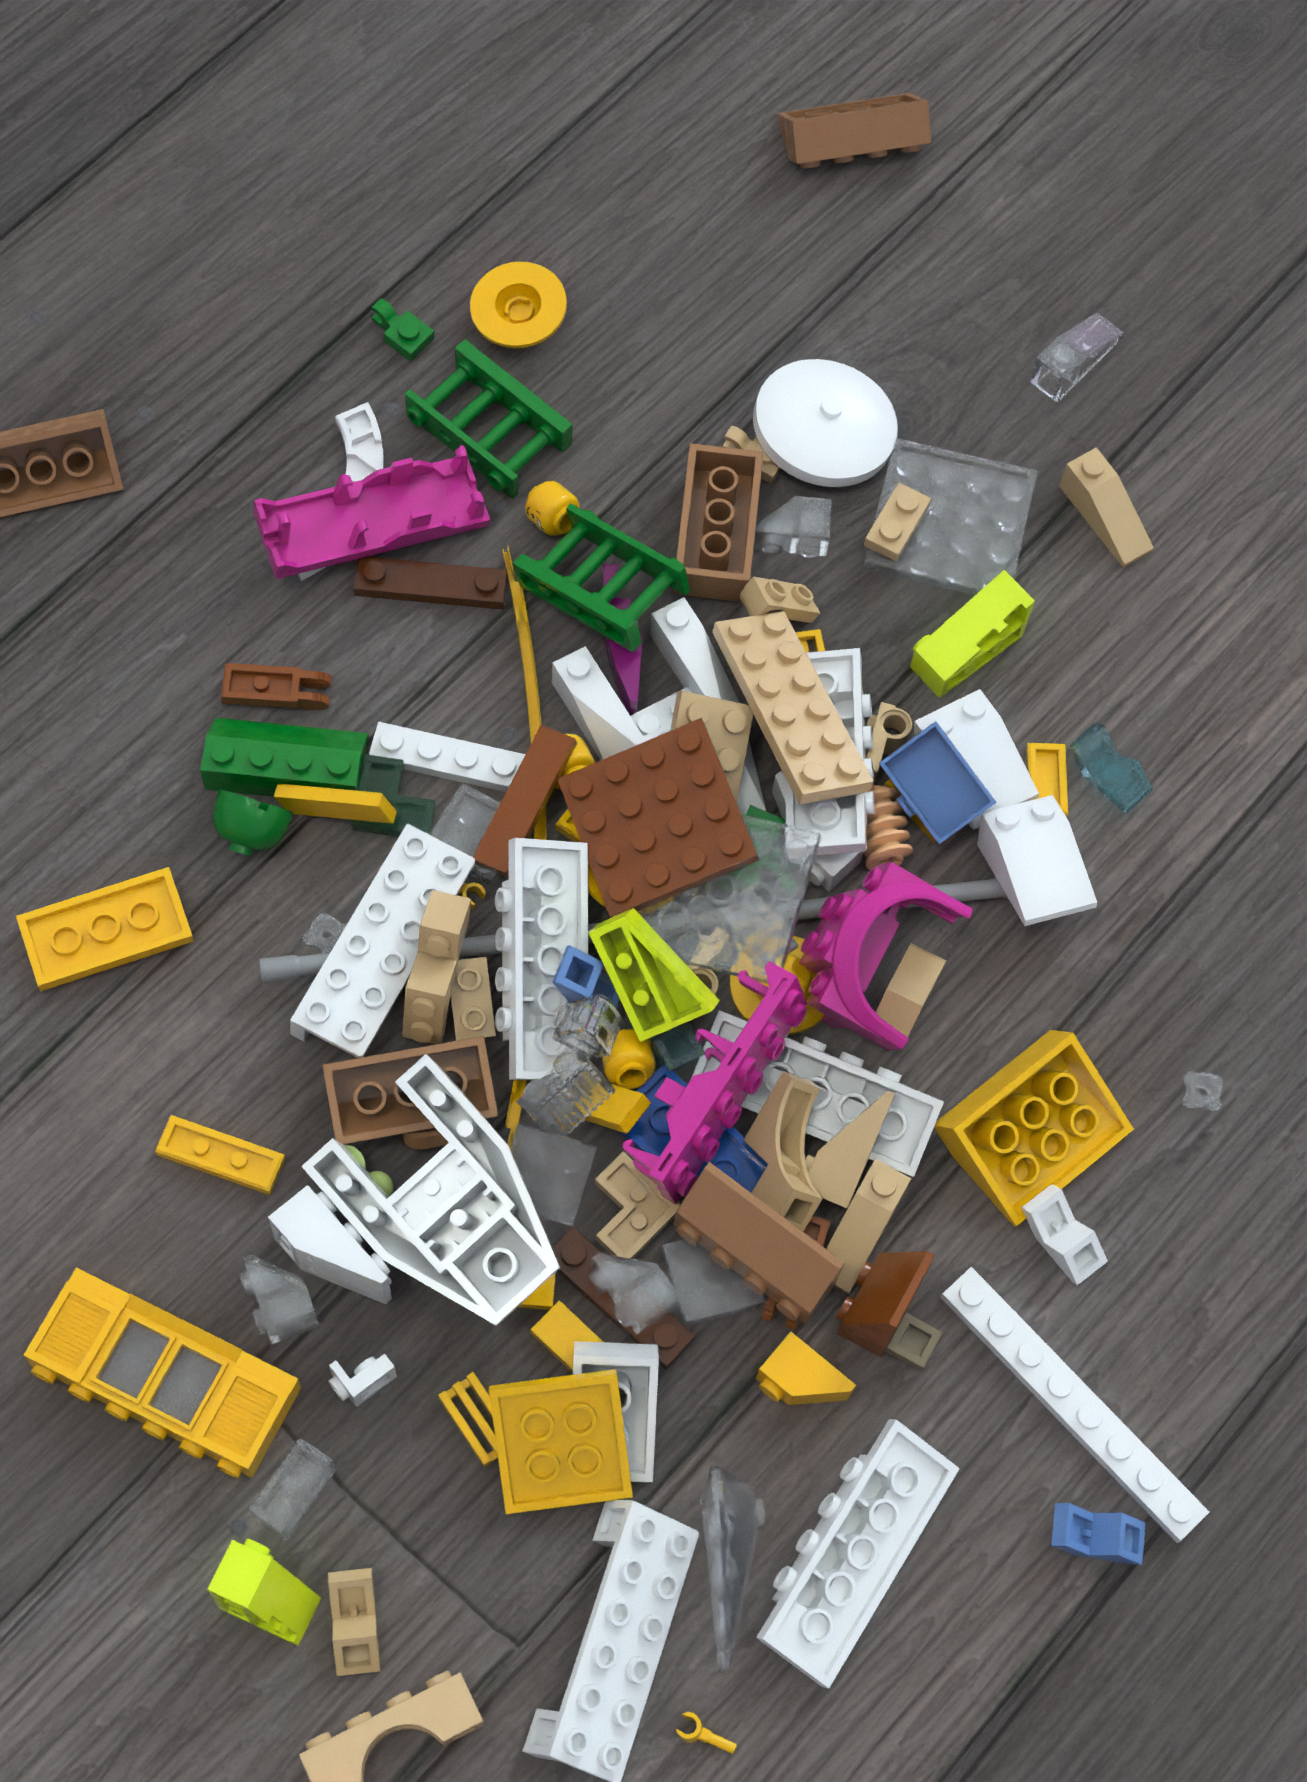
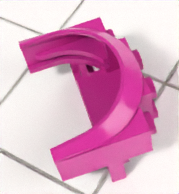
(853, 941)

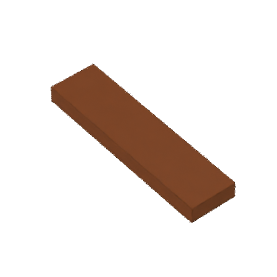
(525, 797)

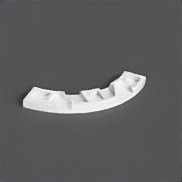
(362, 448)

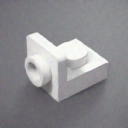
(368, 1379)

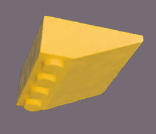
(1034, 1124)

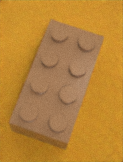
(719, 520)

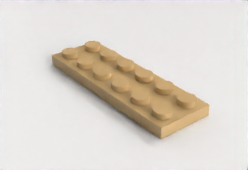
(792, 707)

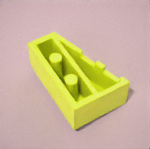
(973, 635)
(649, 976)
(263, 1592)

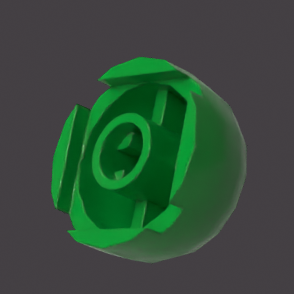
(249, 822)

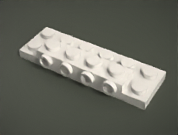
(840, 819)
(541, 915)
(843, 1095)
(855, 1551)

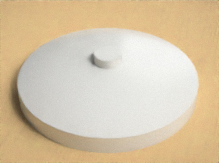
(825, 423)

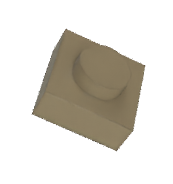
(913, 1341)

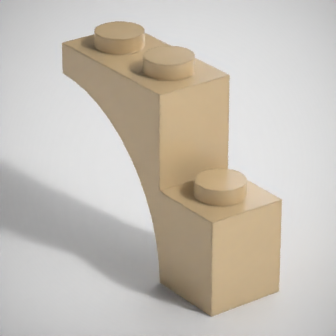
(435, 967)
(780, 1142)

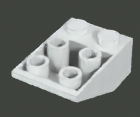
(327, 1248)

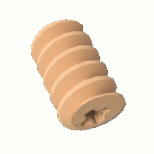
(882, 830)

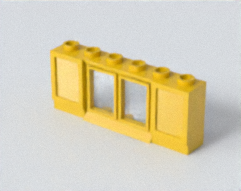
(162, 1373)

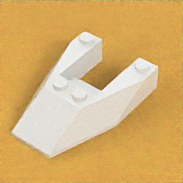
(606, 720)
(460, 1218)

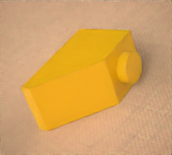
(802, 1375)

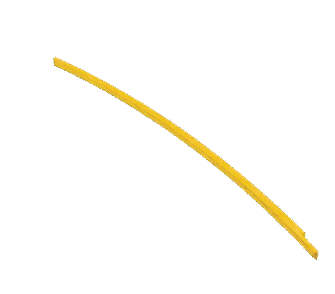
(534, 715)

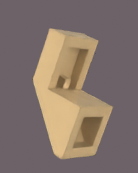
(910, 988)
(354, 1622)

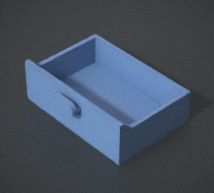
(937, 783)

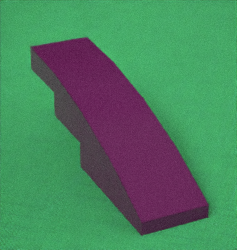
(623, 663)

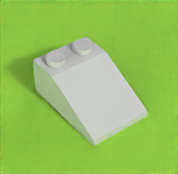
(987, 748)
(1036, 860)
(638, 1386)

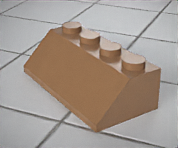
(855, 129)
(56, 463)
(371, 1105)
(757, 1244)

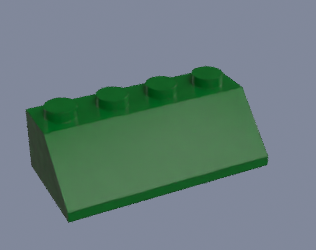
(260, 755)

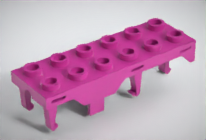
(371, 516)
(714, 1098)

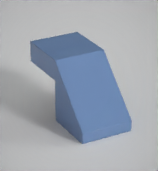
(581, 977)
(1098, 1535)

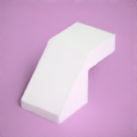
(1065, 1239)

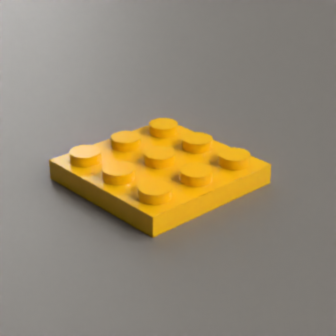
(560, 1441)

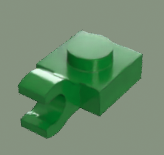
(403, 333)

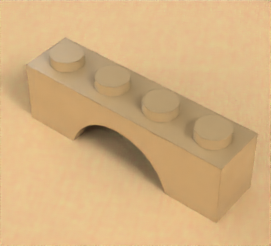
(441, 1711)

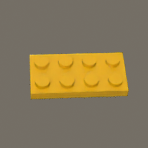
(104, 929)

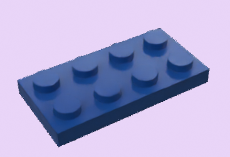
(653, 1135)

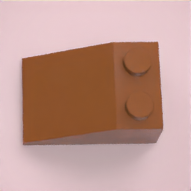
(883, 1298)

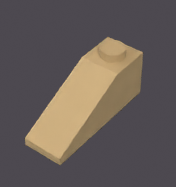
(1106, 506)
(842, 1159)
(866, 1220)

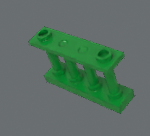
(496, 387)
(594, 608)

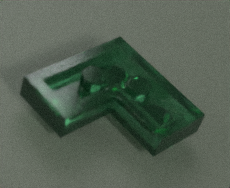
(385, 777)

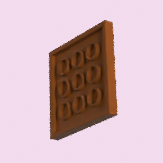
(658, 819)

